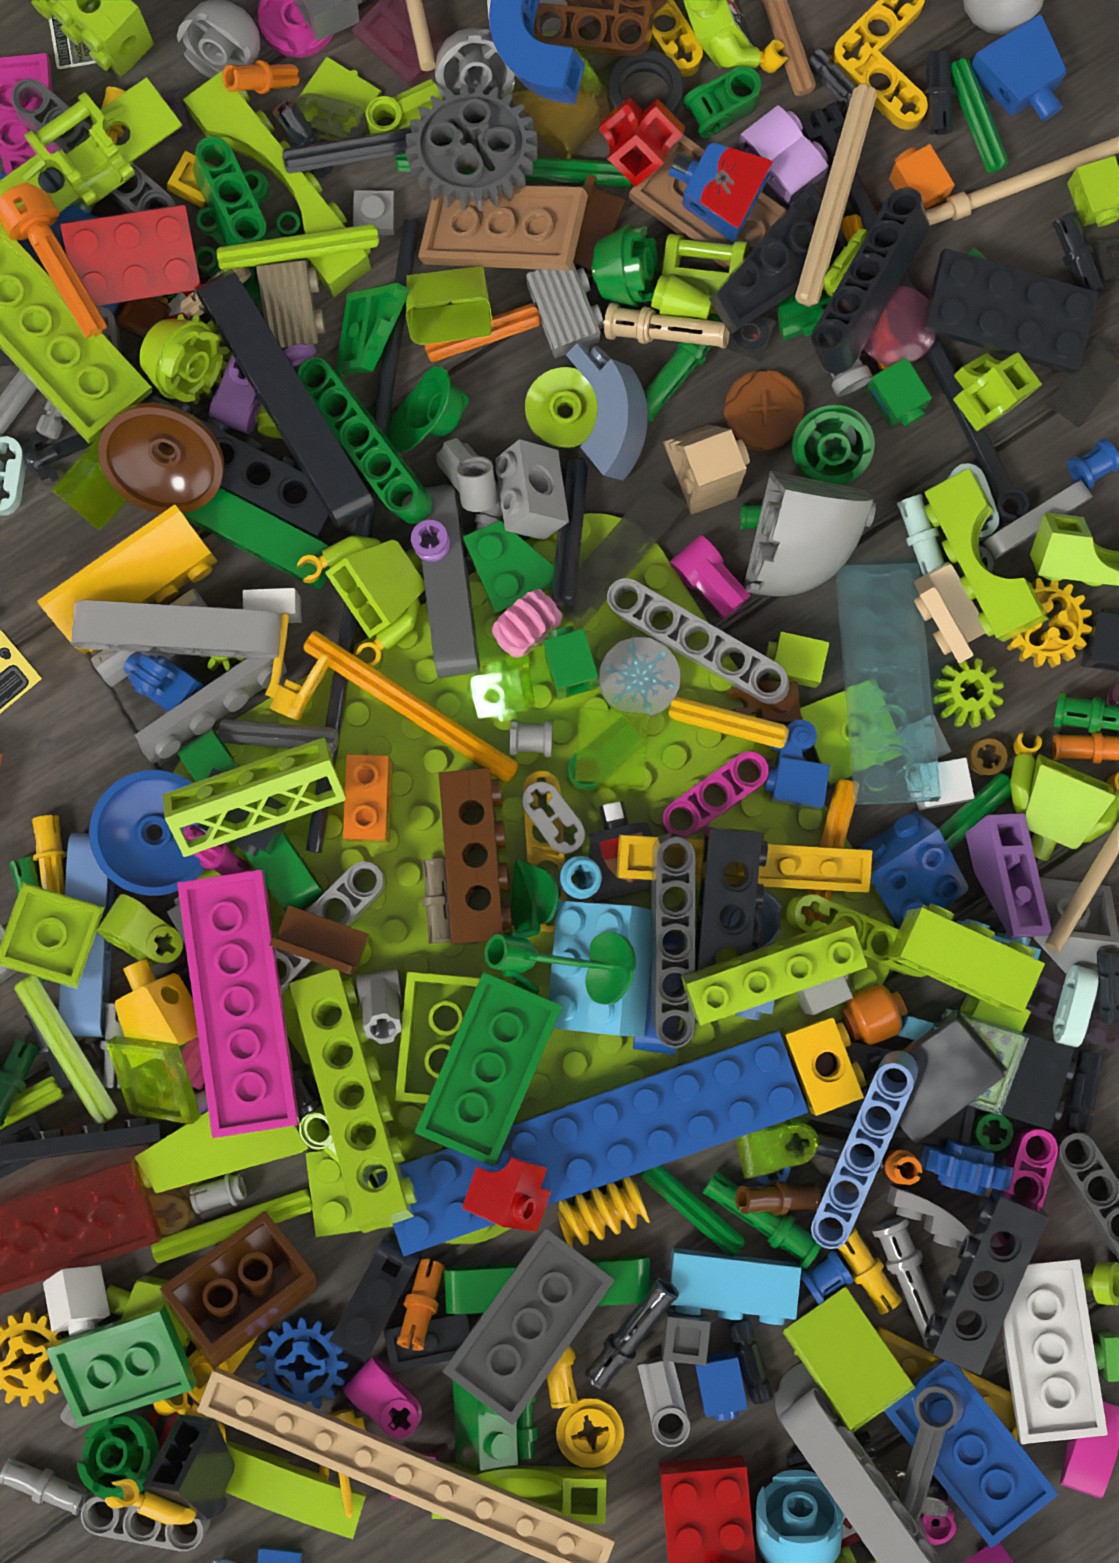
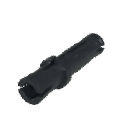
(604, 1367)

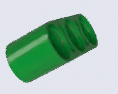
(227, 180)

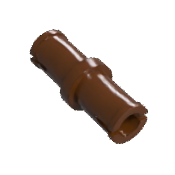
(777, 1198)

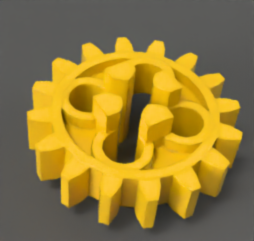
(1069, 618)

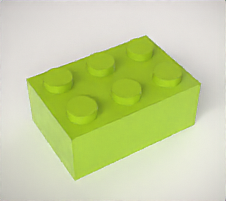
(967, 958)
(429, 1025)

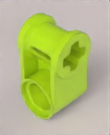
(134, 928)

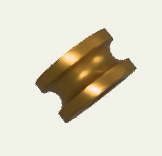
(997, 750)

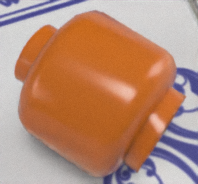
(874, 1014)

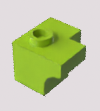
(993, 388)

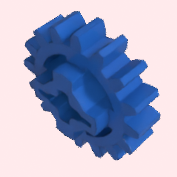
(966, 1167)
(282, 1363)

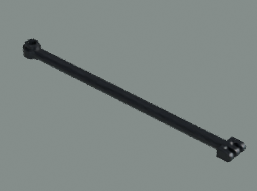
(827, 134)

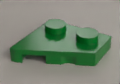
(367, 326)
(507, 565)

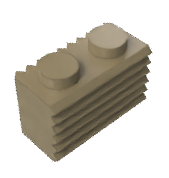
(289, 302)

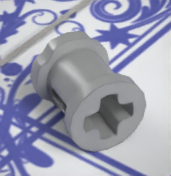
(531, 737)

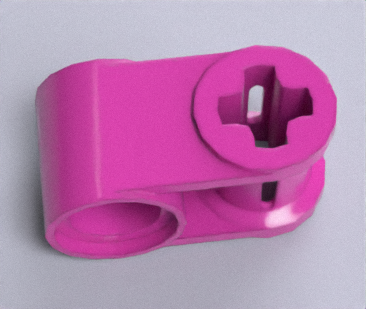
(378, 1392)

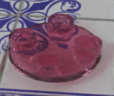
(900, 329)

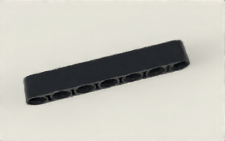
(285, 398)

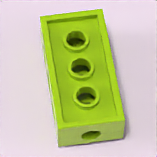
(107, 27)

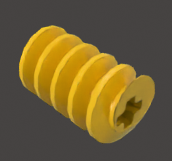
(601, 1211)

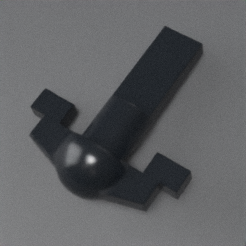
(37, 460)

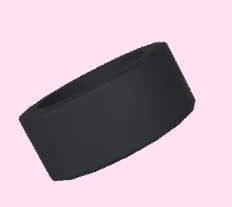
(651, 62)

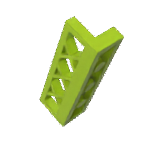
(248, 784)

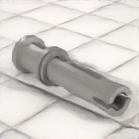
(900, 1262)

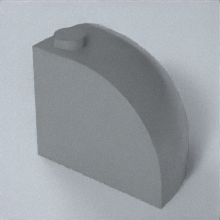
(805, 533)

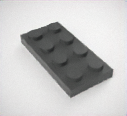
(528, 1326)

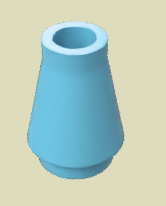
(588, 877)

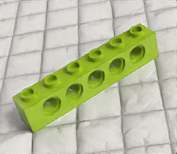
(313, 1000)

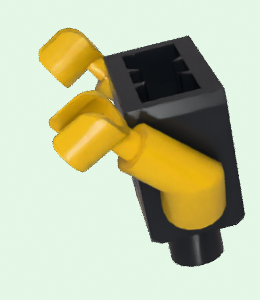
(188, 1471)

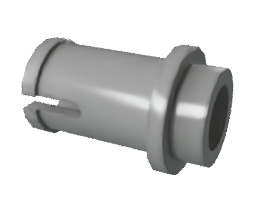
(218, 1193)

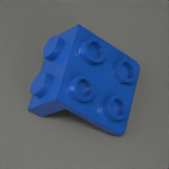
(913, 867)

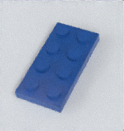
(978, 1456)

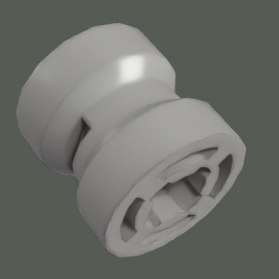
(852, 379)

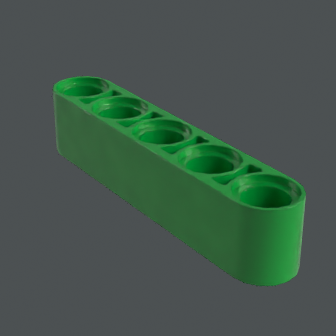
(375, 452)
(260, 535)
(284, 869)
(474, 1287)

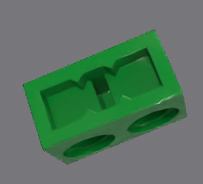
(570, 662)

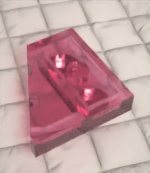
(390, 37)

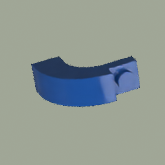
(541, 67)

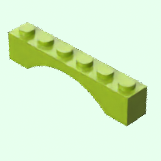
(249, 133)

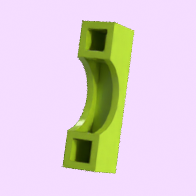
(961, 510)
(1068, 552)
(565, 1489)

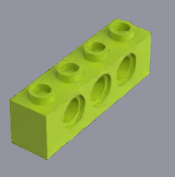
(774, 971)

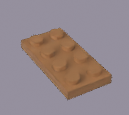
(663, 199)
(525, 232)

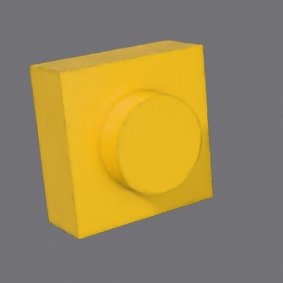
(183, 181)

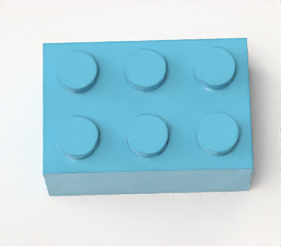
(574, 930)

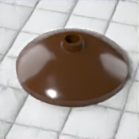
(156, 474)

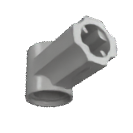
(469, 474)
(380, 1001)
(662, 1397)

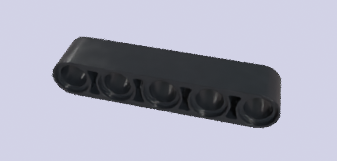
(870, 281)

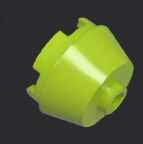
(180, 357)

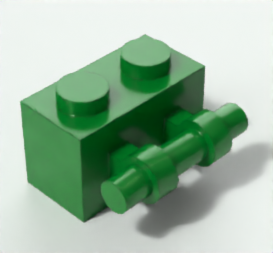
(486, 1438)

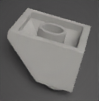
(1094, 929)

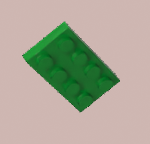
(488, 1069)

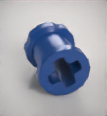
(1094, 463)
(826, 1277)

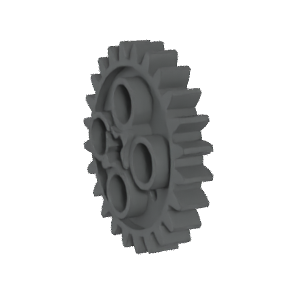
(500, 128)

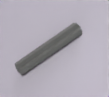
(274, 734)

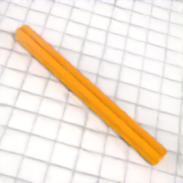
(411, 706)

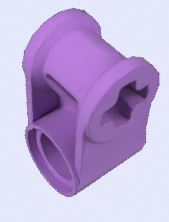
(235, 400)

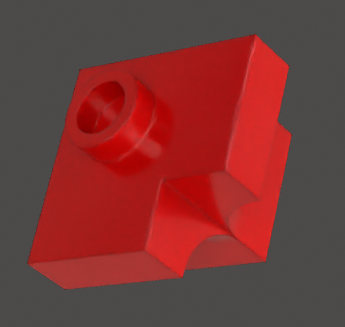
(640, 138)
(509, 1195)

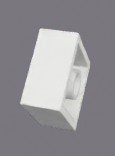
(275, 600)

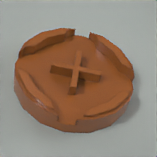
(764, 410)

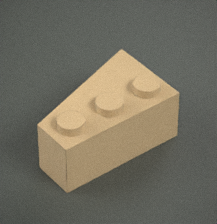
(708, 465)

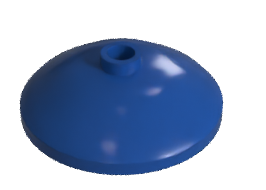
(121, 838)

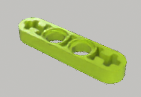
(864, 927)

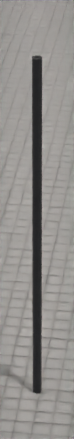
(365, 522)

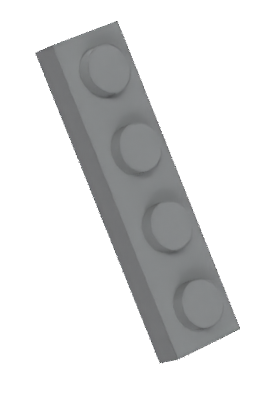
(205, 707)

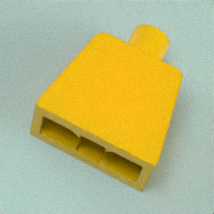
(156, 1008)

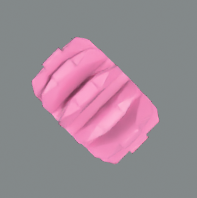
(527, 623)

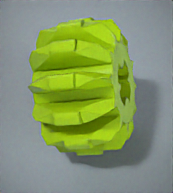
(972, 708)

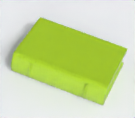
(848, 1360)

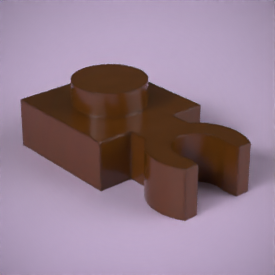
(781, 712)

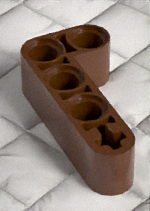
(612, 25)

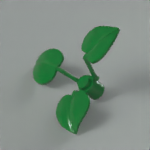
(535, 903)

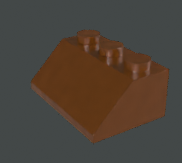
(239, 1289)

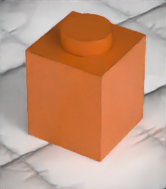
(924, 173)

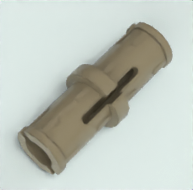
(436, 900)

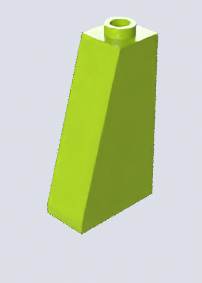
(195, 1156)

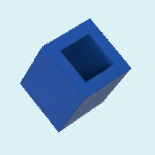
(721, 1386)

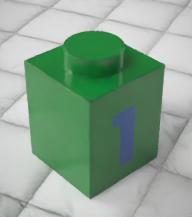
(899, 394)

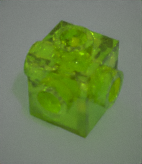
(501, 690)

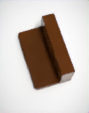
(599, 220)
(320, 940)

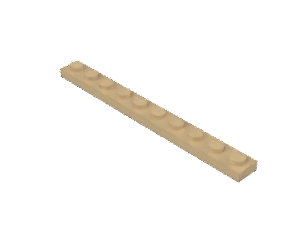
(402, 1472)

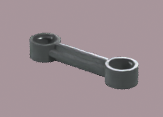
(926, 1451)

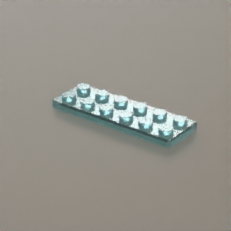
(887, 685)

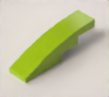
(291, 1490)

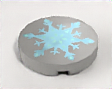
(639, 676)

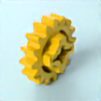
(31, 1373)

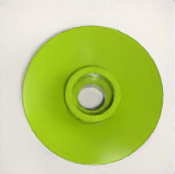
(556, 389)

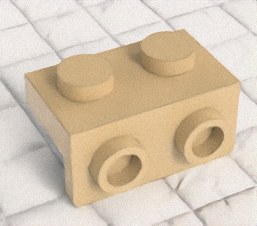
(951, 609)

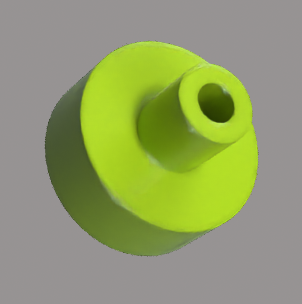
(1104, 1282)

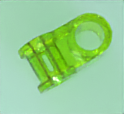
(769, 1151)

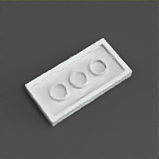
(1053, 1356)

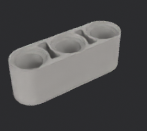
(127, 1527)

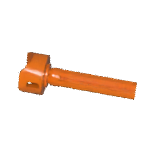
(33, 223)

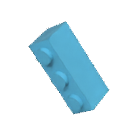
(735, 1285)

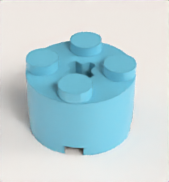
(798, 1520)

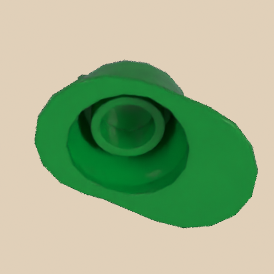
(427, 411)

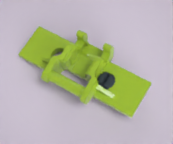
(97, 163)

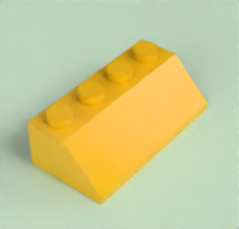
(138, 570)

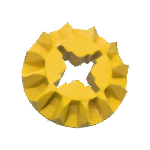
(577, 1448)

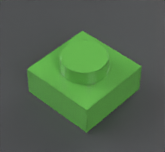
(1107, 1354)

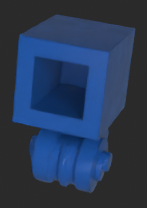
(161, 679)
(793, 778)

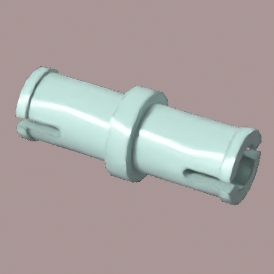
(921, 534)

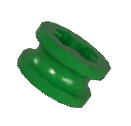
(983, 1140)

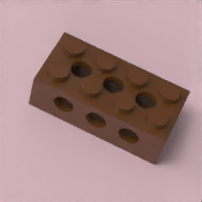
(458, 793)

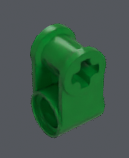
(716, 104)

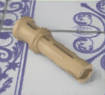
(645, 327)

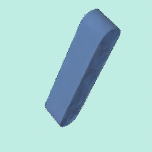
(85, 1007)
(860, 1168)

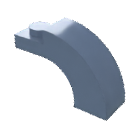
(620, 415)

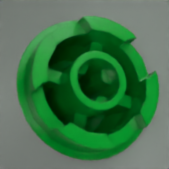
(626, 265)
(833, 444)
(116, 1451)

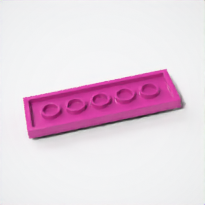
(238, 1004)

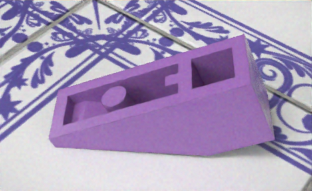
(1009, 874)

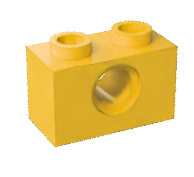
(804, 1047)

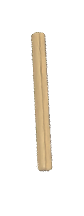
(836, 195)

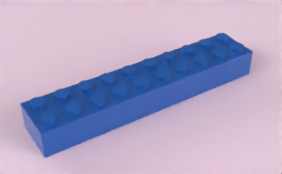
(614, 1133)

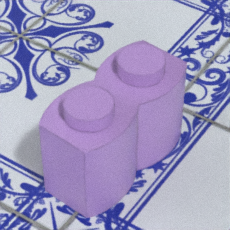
(793, 156)

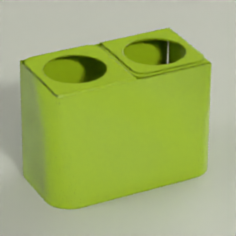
(462, 320)

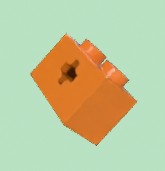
(367, 798)

